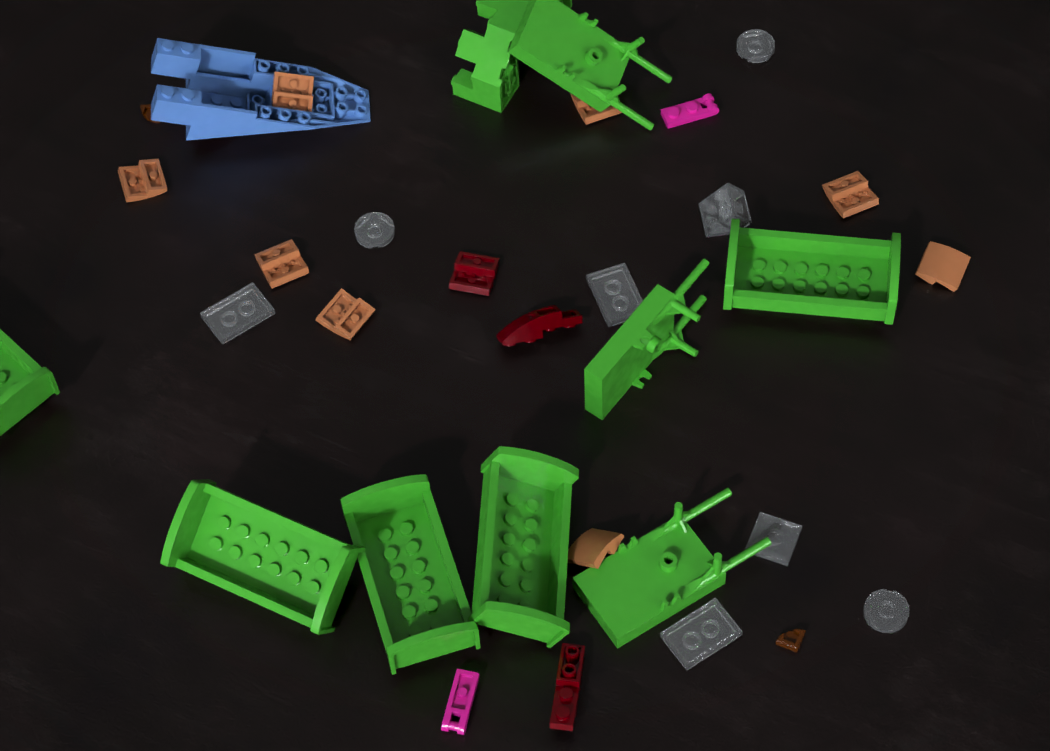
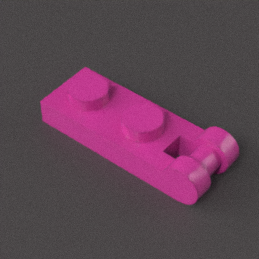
(689, 111)
(460, 701)

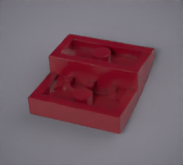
(474, 273)

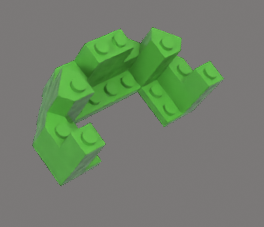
(495, 70)

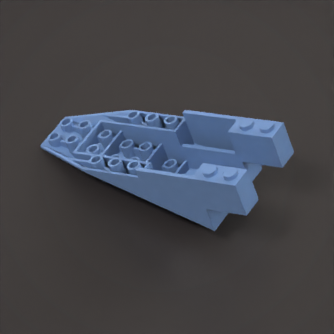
(232, 93)

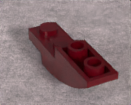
(531, 325)
(567, 687)

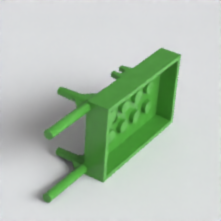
(578, 55)
(639, 342)
(640, 590)

